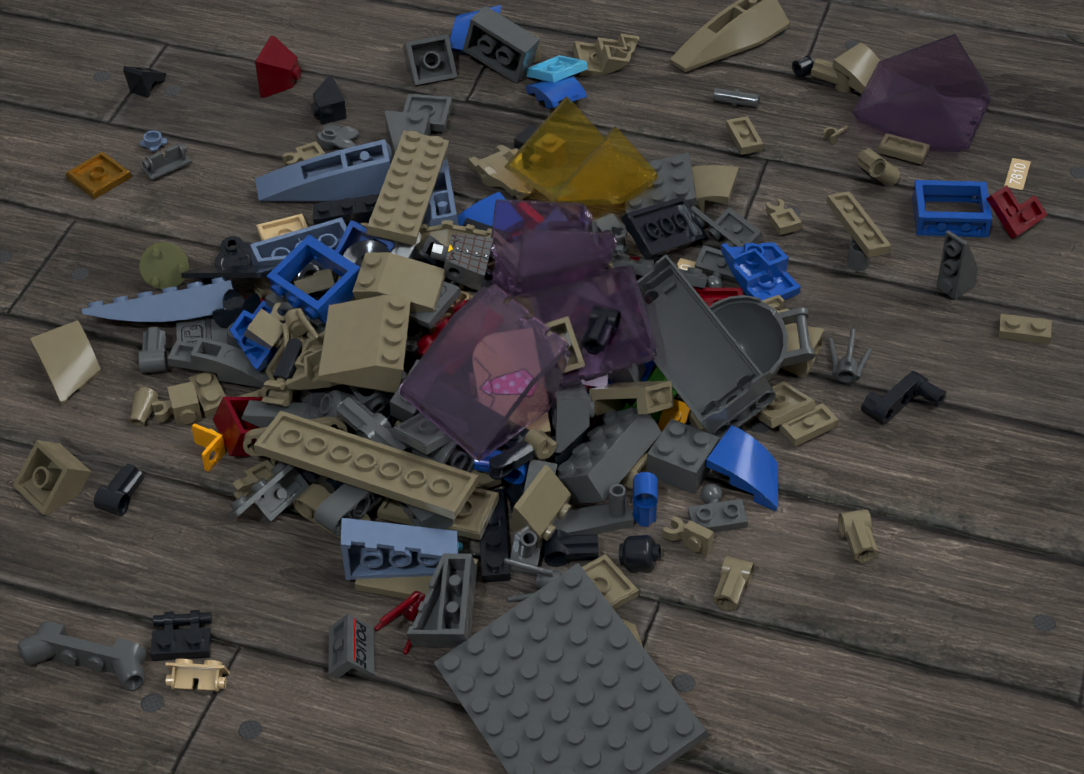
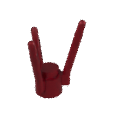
(409, 610)

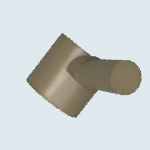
(833, 133)

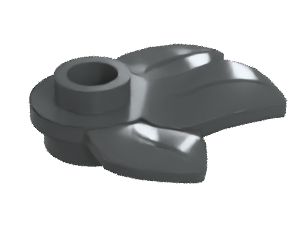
(337, 136)

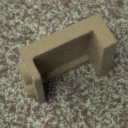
(650, 396)

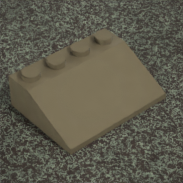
(366, 343)

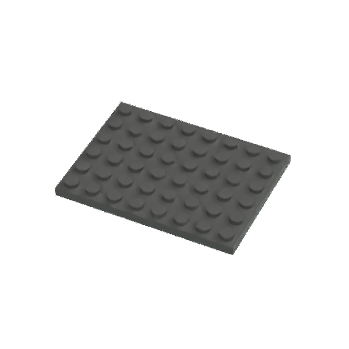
(569, 688)

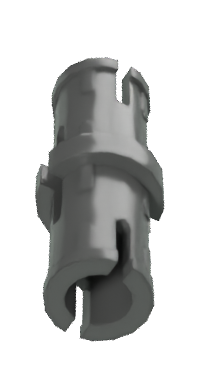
(720, 95)

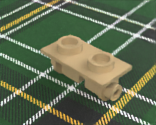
(208, 674)

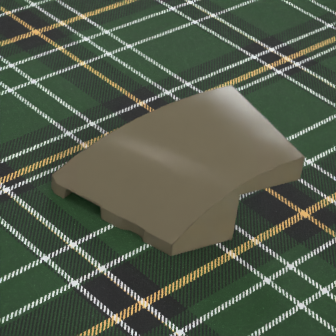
(605, 54)
(857, 65)
(713, 184)
(66, 359)
(308, 367)

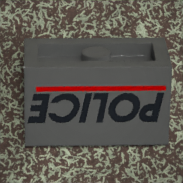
(351, 647)

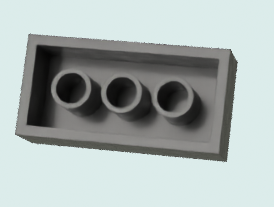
(607, 454)

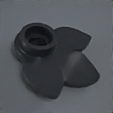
(236, 256)
(233, 306)

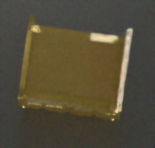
(577, 164)

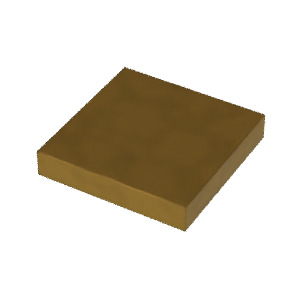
(98, 175)

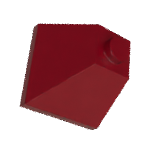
(276, 68)

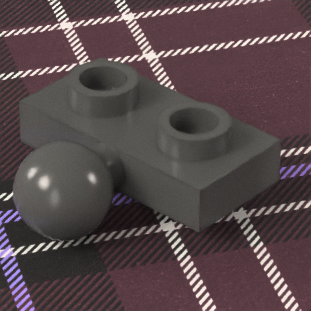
(713, 263)
(718, 515)

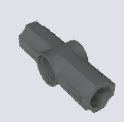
(369, 425)

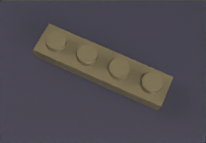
(858, 224)

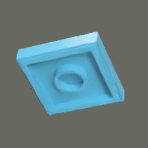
(556, 68)

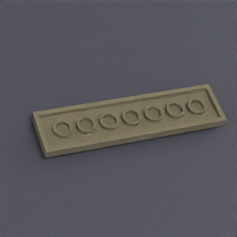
(408, 187)
(367, 464)

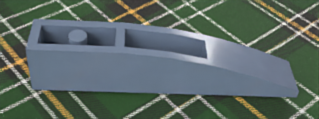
(330, 176)
(442, 202)
(170, 306)

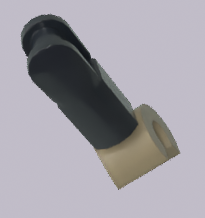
(279, 392)
(534, 444)

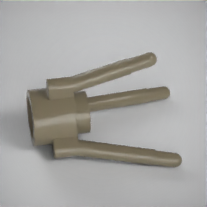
(297, 324)

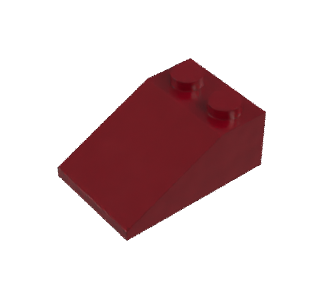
(231, 426)

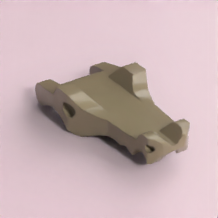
(494, 174)

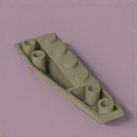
(732, 31)

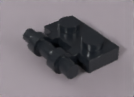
(181, 643)

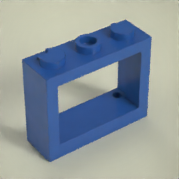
(959, 223)
(296, 261)

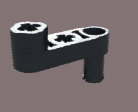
(889, 405)

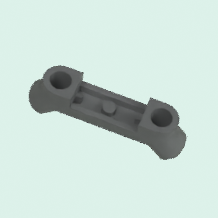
(54, 643)

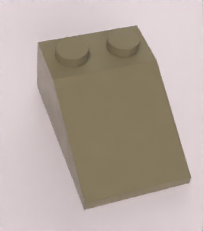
(400, 276)

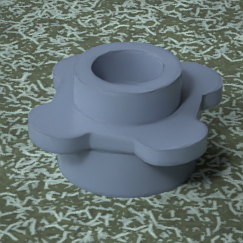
(153, 140)

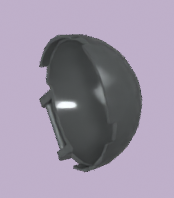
(763, 332)

